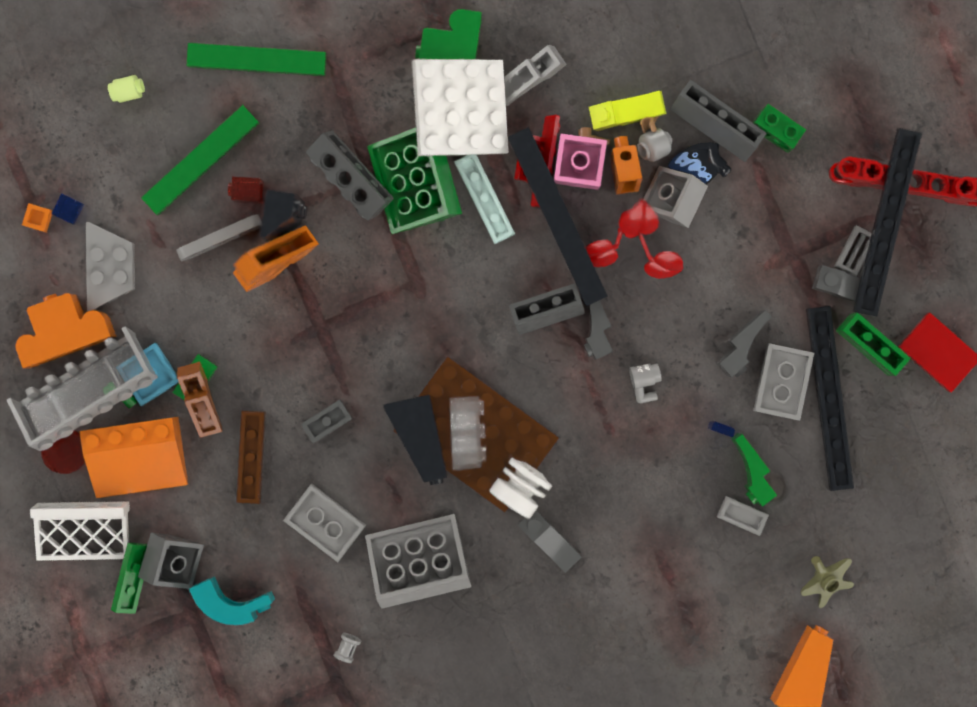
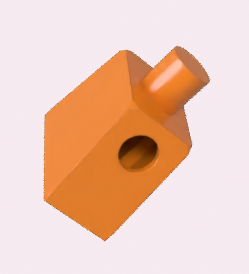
(625, 166)

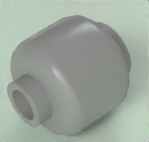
(654, 145)

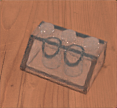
(467, 432)

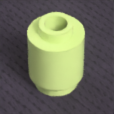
(126, 89)

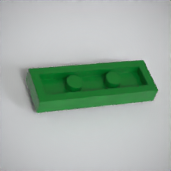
(129, 583)

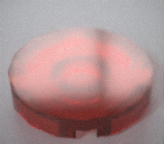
(65, 454)

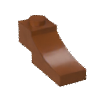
(199, 399)

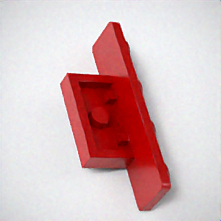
(547, 147)

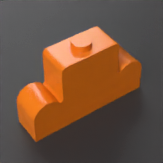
(273, 257)
(61, 330)

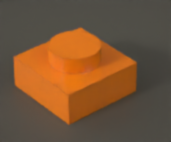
(37, 217)

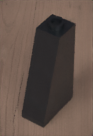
(419, 433)

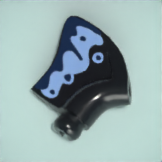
(701, 161)

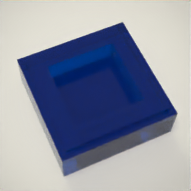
(67, 209)
(721, 428)

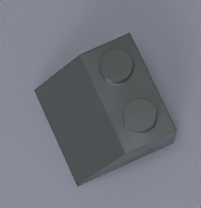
(170, 561)

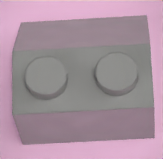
(675, 195)

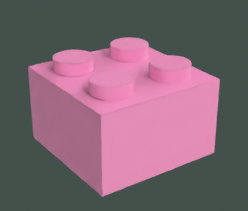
(579, 161)

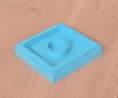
(166, 376)

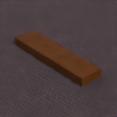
(250, 457)

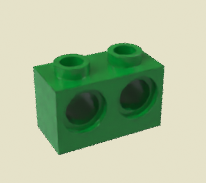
(779, 128)

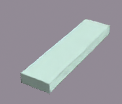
(484, 198)

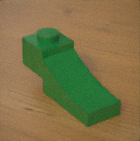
(758, 488)

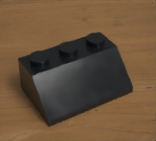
(281, 214)

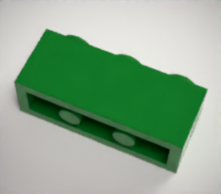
(873, 344)

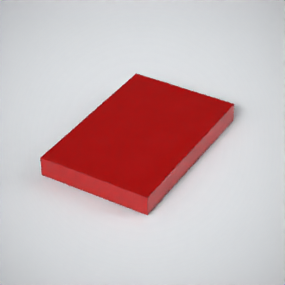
(939, 352)

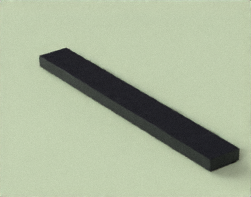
(557, 216)
(887, 221)
(830, 398)

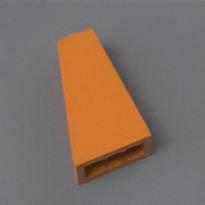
(806, 671)

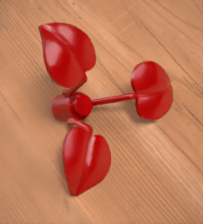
(634, 223)

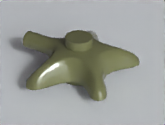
(827, 580)

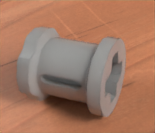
(347, 648)

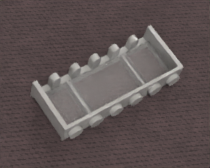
(83, 391)

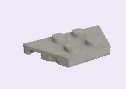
(108, 266)

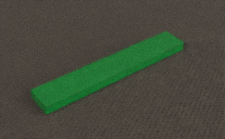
(256, 59)
(200, 160)

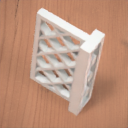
(80, 511)

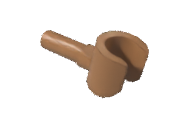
(647, 123)
(586, 132)

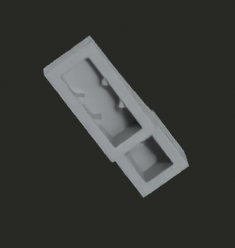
(532, 72)

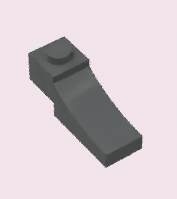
(836, 283)
(597, 342)
(735, 360)
(549, 540)

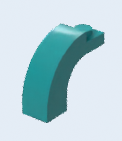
(224, 610)

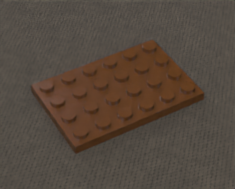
(507, 429)

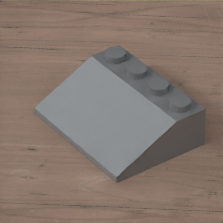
(417, 561)

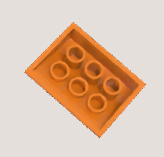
(134, 457)

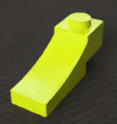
(627, 110)

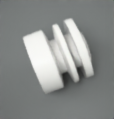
(520, 488)

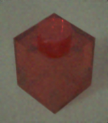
(246, 190)

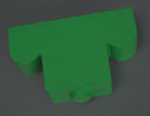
(457, 44)

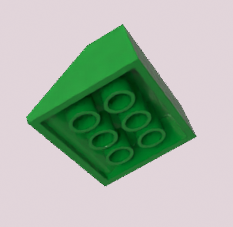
(419, 184)

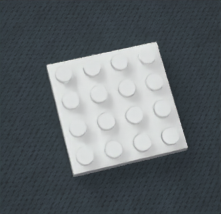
(460, 107)

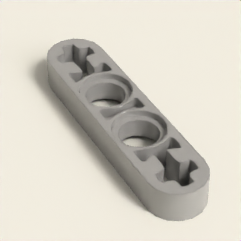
(219, 237)

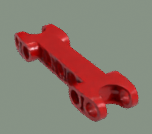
(871, 173)

